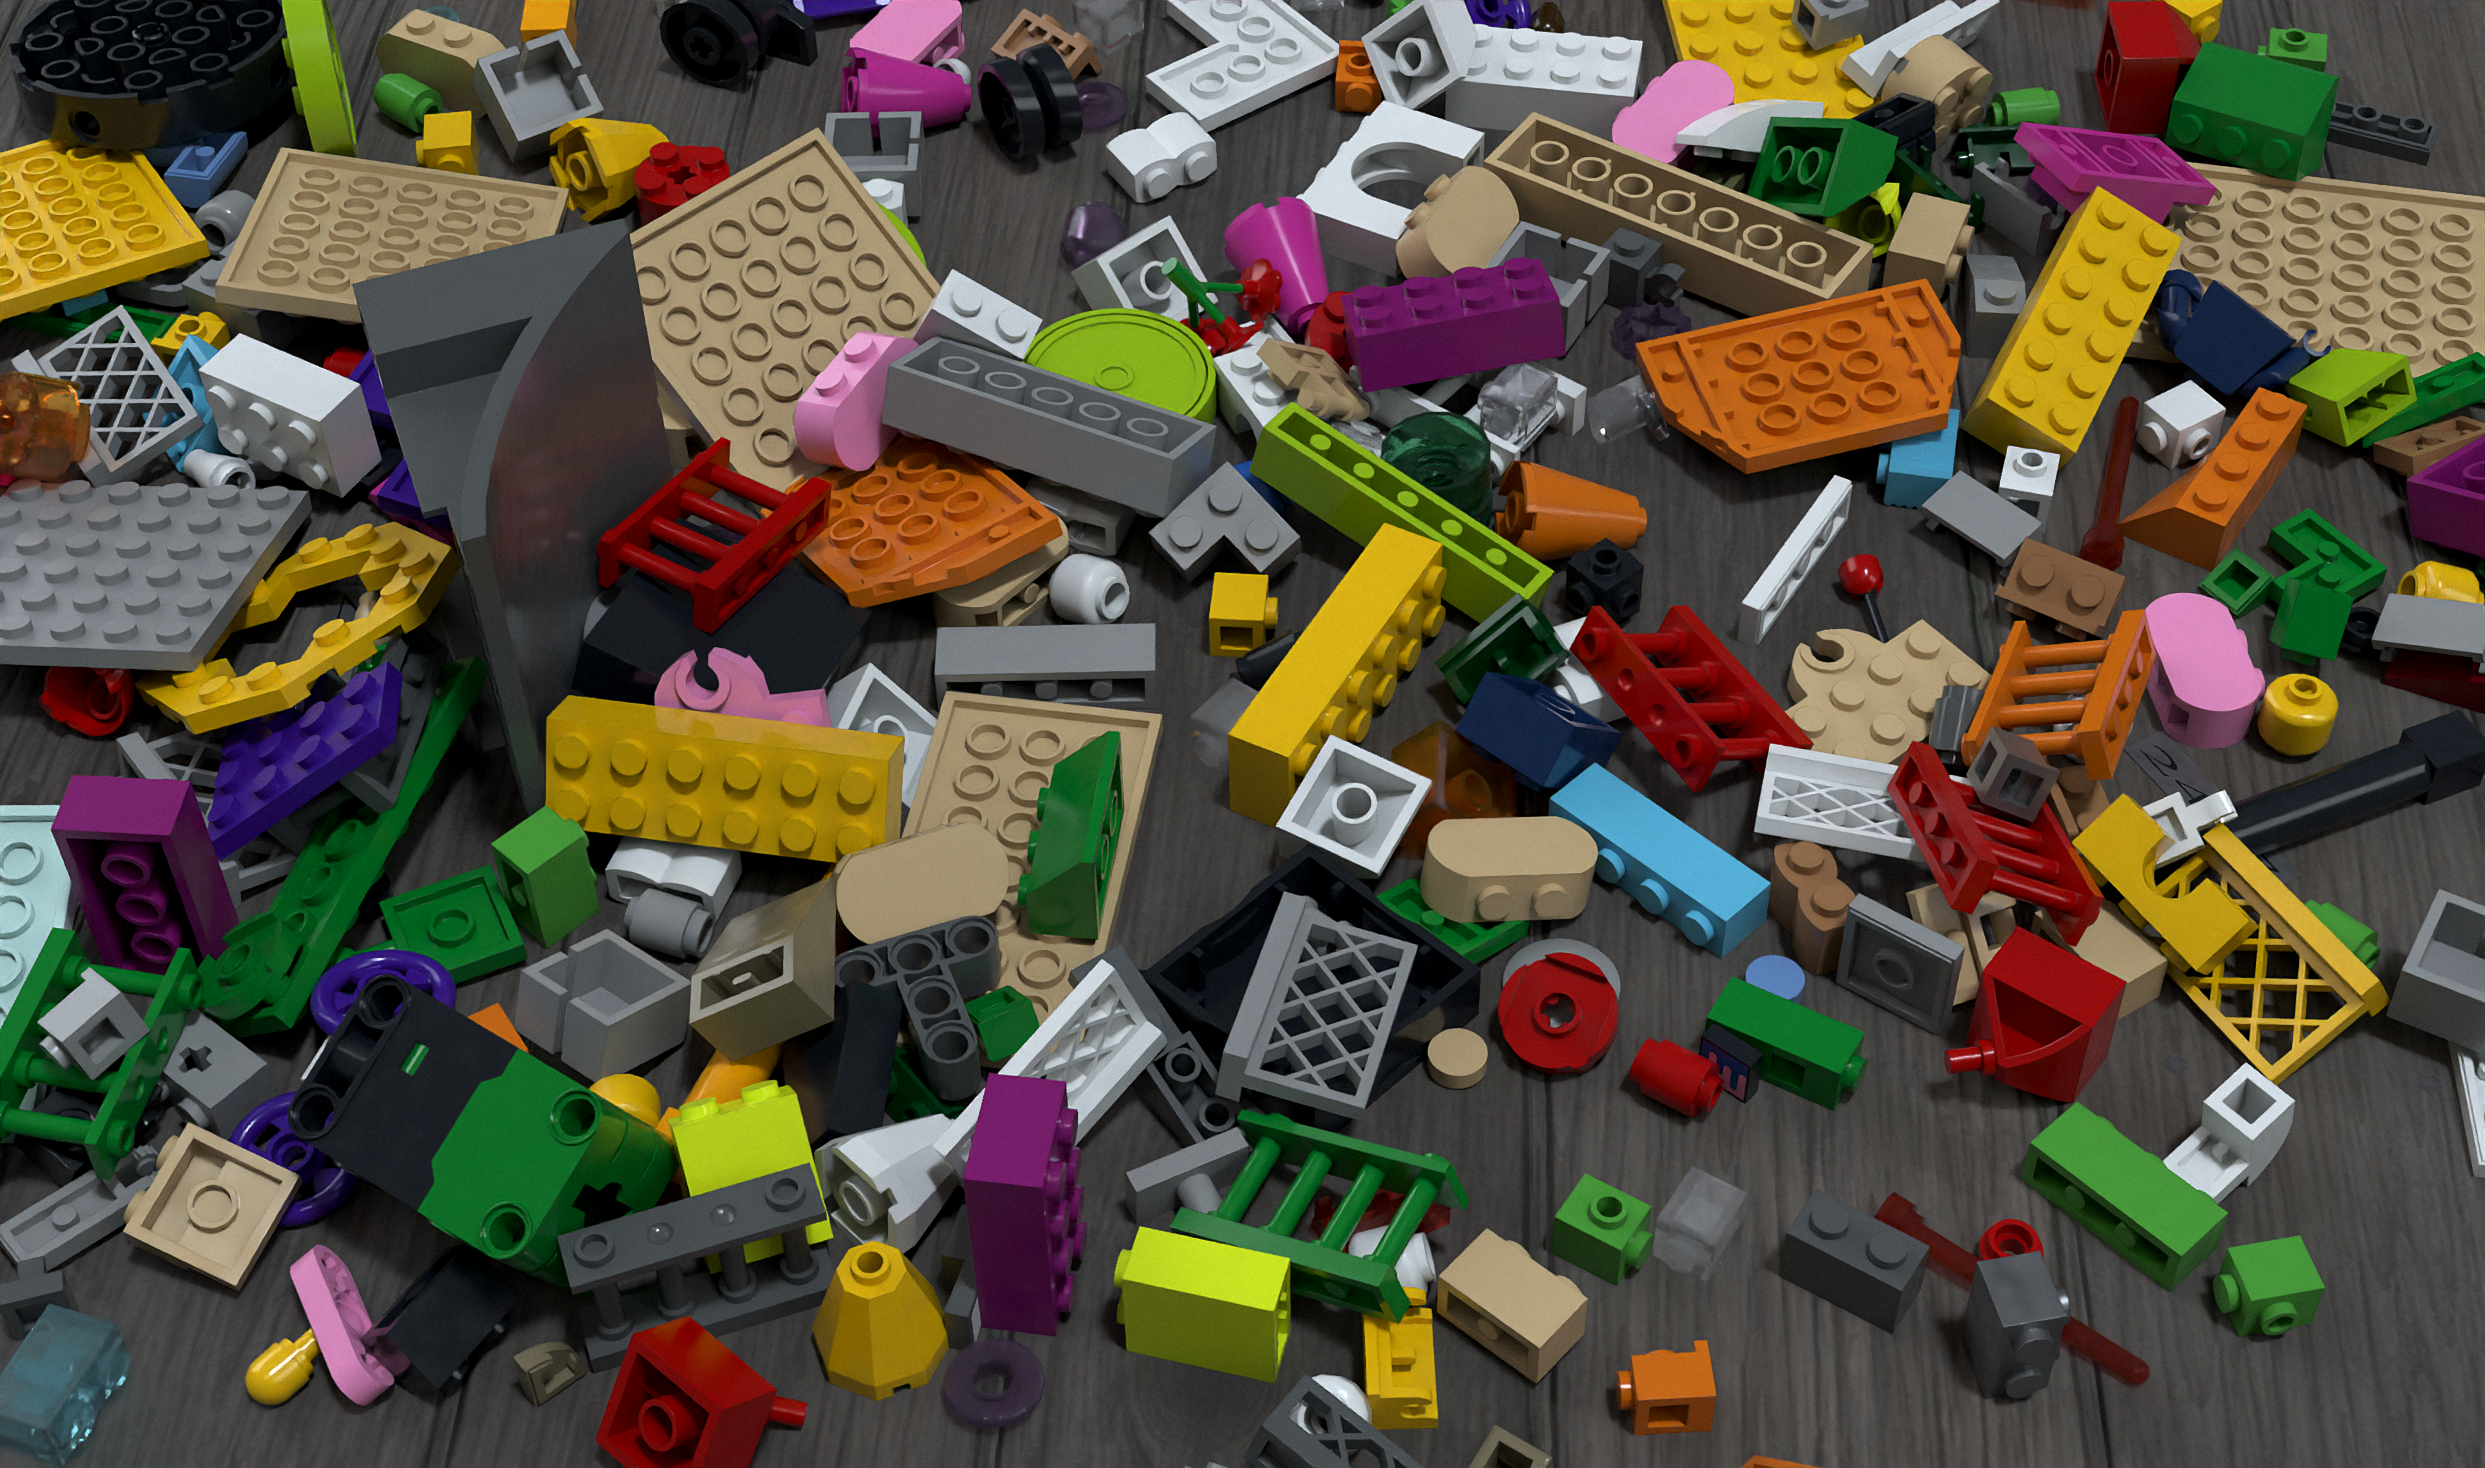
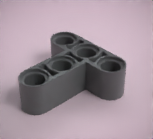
(932, 975)

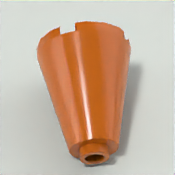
(1562, 514)

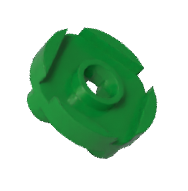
(249, 968)

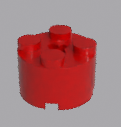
(676, 176)

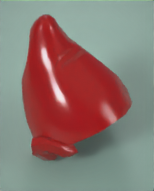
(89, 697)

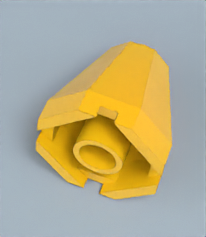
(600, 162)
(879, 1323)

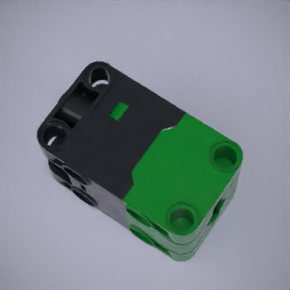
(475, 1130)

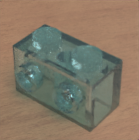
(60, 1382)

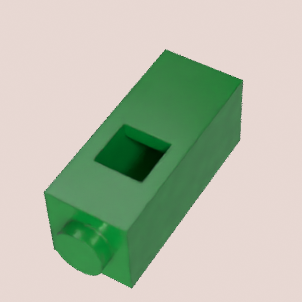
(1798, 1045)

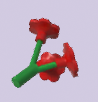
(1256, 292)

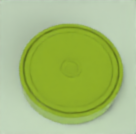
(320, 77)
(1132, 356)

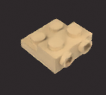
(210, 1206)

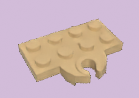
(1875, 692)

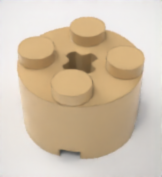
(1947, 78)

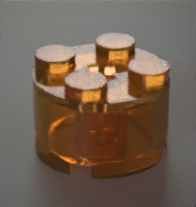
(41, 426)

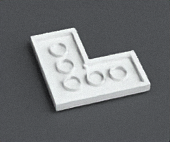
(1251, 58)

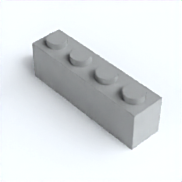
(1051, 663)

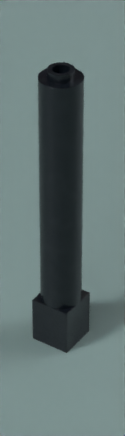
(2427, 763)

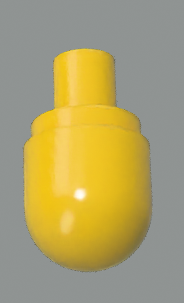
(282, 1369)

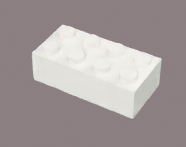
(1548, 73)

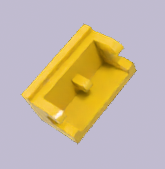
(1401, 1368)

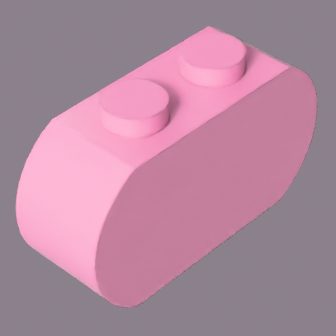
(915, 31)
(1668, 106)
(843, 408)
(2201, 672)

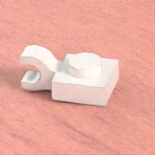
(2185, 822)

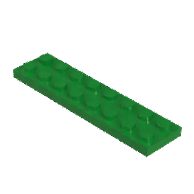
(349, 856)

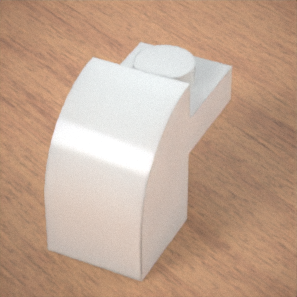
(2238, 1134)

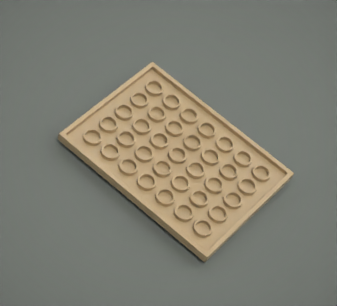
(2339, 258)

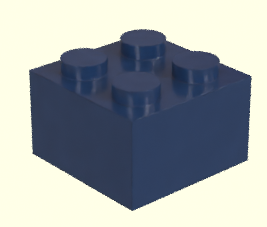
(1535, 731)

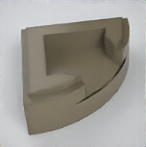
(548, 1370)

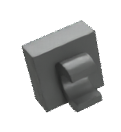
(28, 1297)

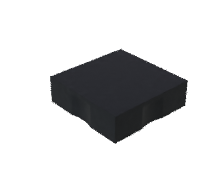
(790, 628)
(1211, 970)

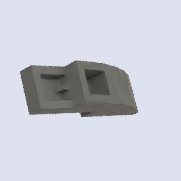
(1181, 1078)

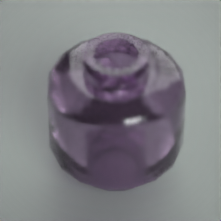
(1090, 232)

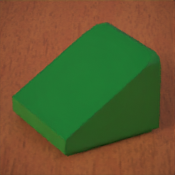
(2238, 583)
(1002, 1022)

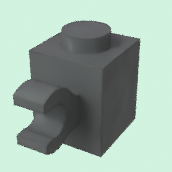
(1638, 271)

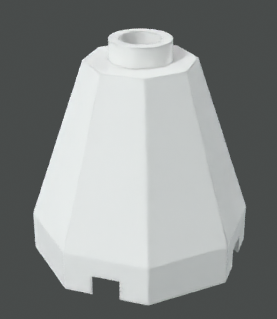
(887, 1181)

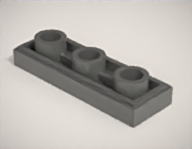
(2382, 132)

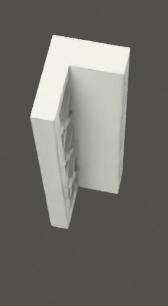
(1875, 61)

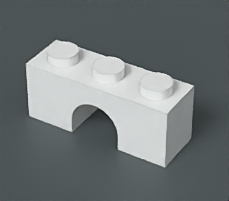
(1246, 392)

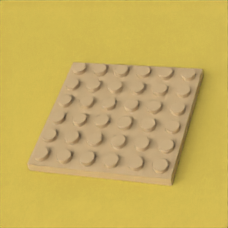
(358, 219)
(762, 292)

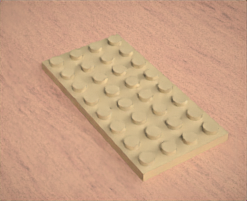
(988, 771)

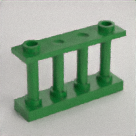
(127, 1090)
(1320, 1267)

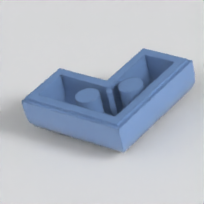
(198, 165)

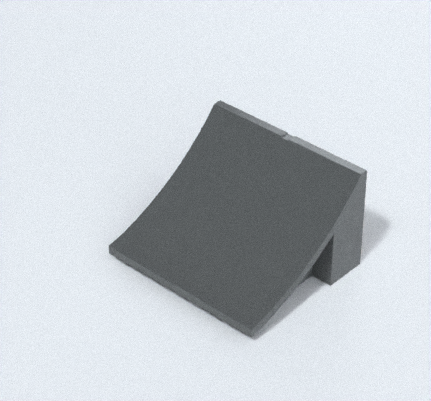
(537, 430)

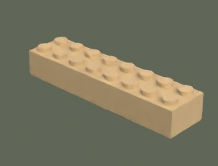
(1726, 241)

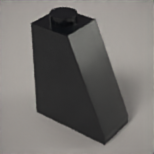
(846, 1064)

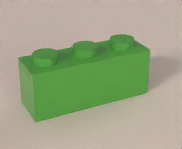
(2124, 1196)

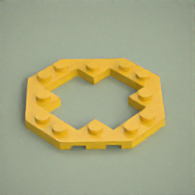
(390, 557)

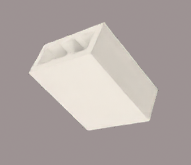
(977, 318)

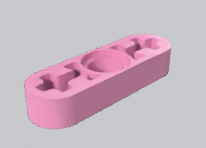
(339, 1324)

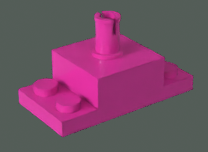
(2127, 166)

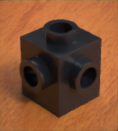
(1605, 579)

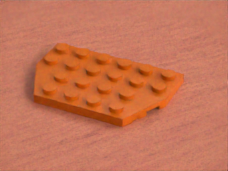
(1810, 377)
(921, 523)

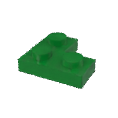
(2323, 557)

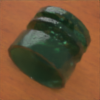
(1446, 457)

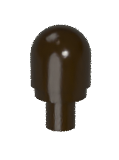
(1547, 19)

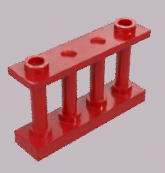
(737, 569)
(1707, 671)
(1971, 841)

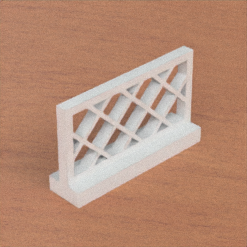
(1832, 791)
(1095, 1070)

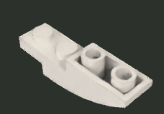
(1742, 127)

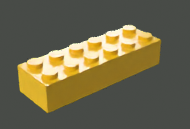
(2073, 329)
(1337, 670)
(722, 779)

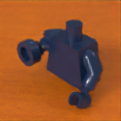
(2226, 338)

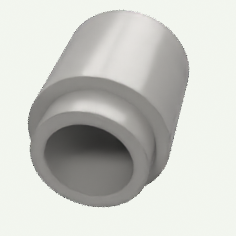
(669, 924)

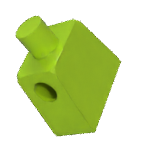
(2352, 392)

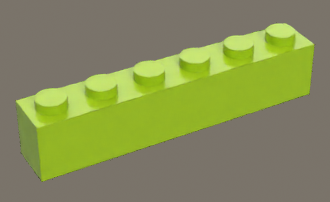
(1363, 492)

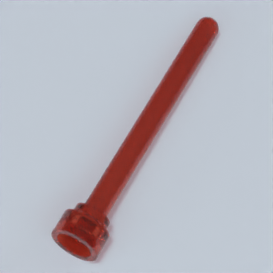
(2104, 543)
(1902, 1215)

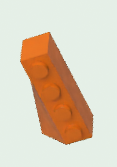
(2215, 498)

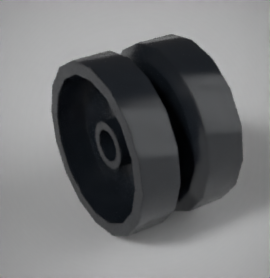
(718, 38)
(1029, 102)

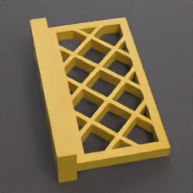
(2299, 932)

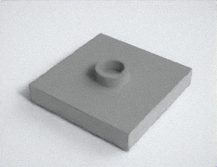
(1899, 964)

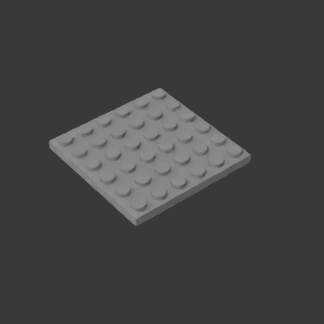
(132, 569)

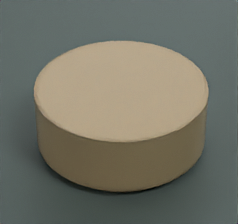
(1457, 1058)

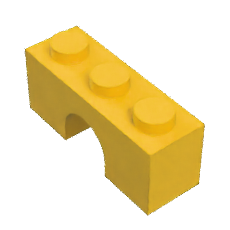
(2197, 927)

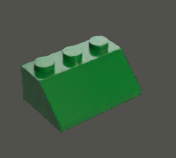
(2253, 112)
(1820, 164)
(1076, 842)

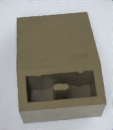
(768, 974)

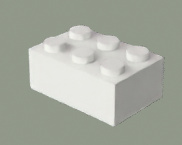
(290, 415)

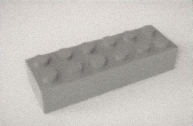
(1048, 425)

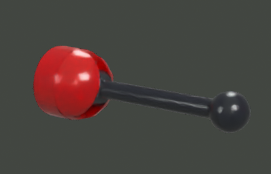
(1863, 580)

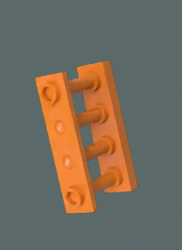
(2103, 714)

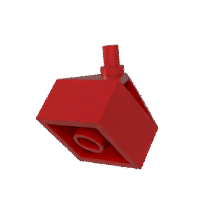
(2141, 65)
(2040, 1019)
(689, 1402)

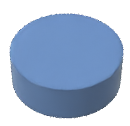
(1777, 976)

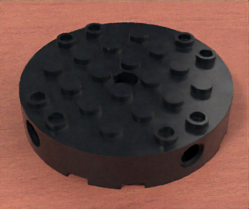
(148, 69)

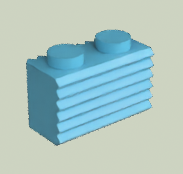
(1918, 465)

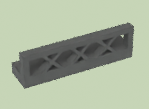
(1287, 1445)

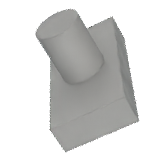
(1187, 1177)

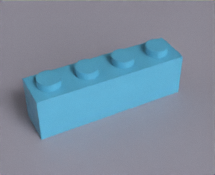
(1665, 862)

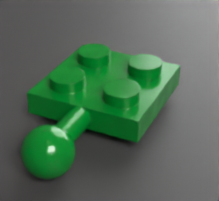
(455, 922)

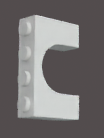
(1386, 147)

